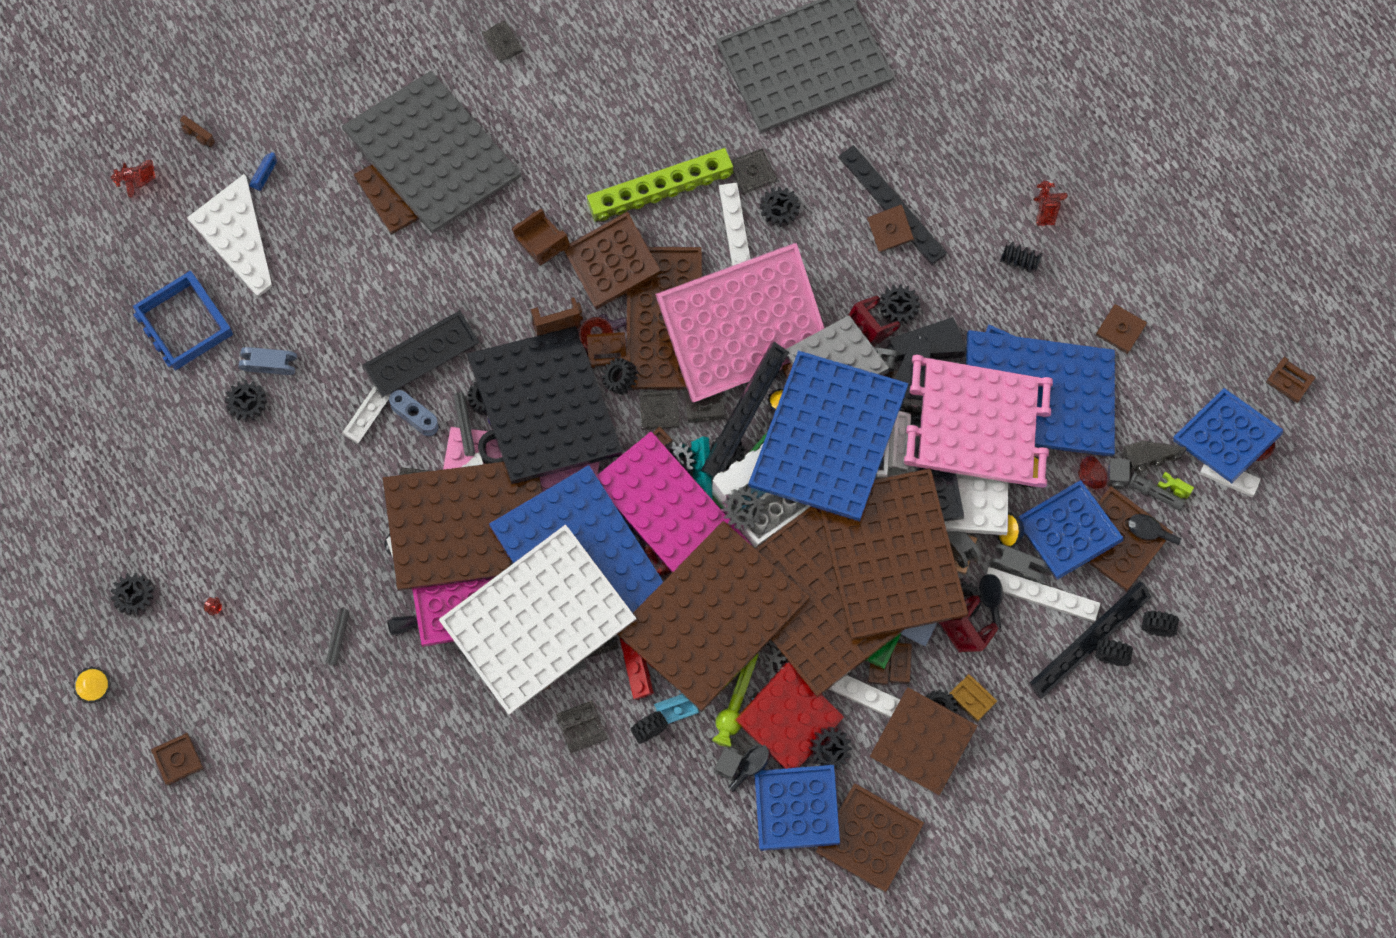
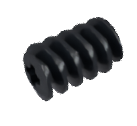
(1021, 257)

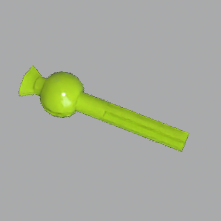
(726, 718)

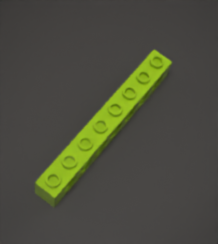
(666, 177)

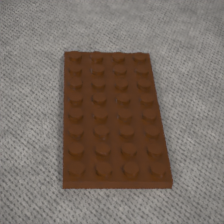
(647, 334)

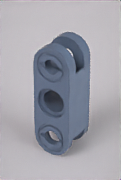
(267, 361)
(403, 404)

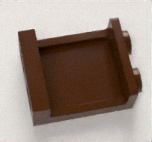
(540, 237)
(557, 321)

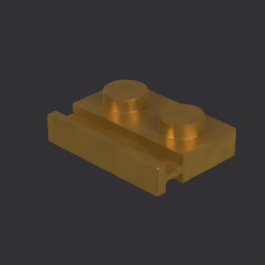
(973, 697)

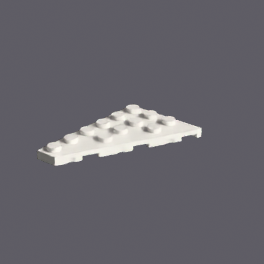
(233, 232)

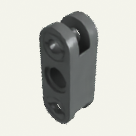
(963, 548)
(1019, 564)

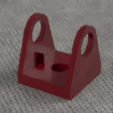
(868, 325)
(963, 633)

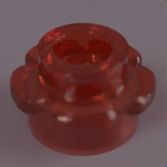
(212, 606)

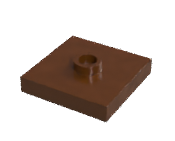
(890, 228)
(1121, 328)
(177, 759)

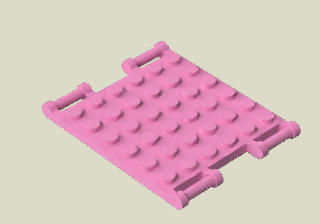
(978, 422)

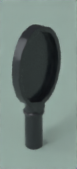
(1149, 529)
(992, 595)
(751, 764)

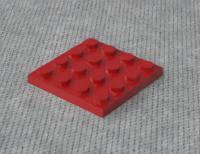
(787, 717)

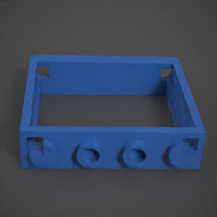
(164, 294)

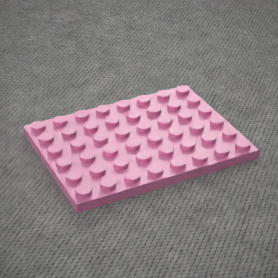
(733, 315)

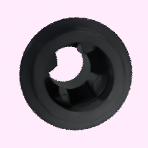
(401, 624)

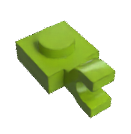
(1178, 486)

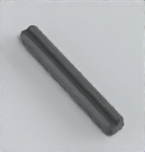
(464, 424)

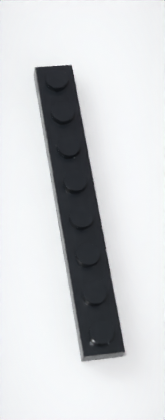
(888, 199)
(745, 410)
(1088, 641)

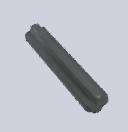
(337, 636)

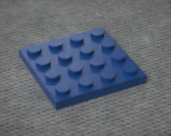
(1228, 435)
(1069, 529)
(797, 808)

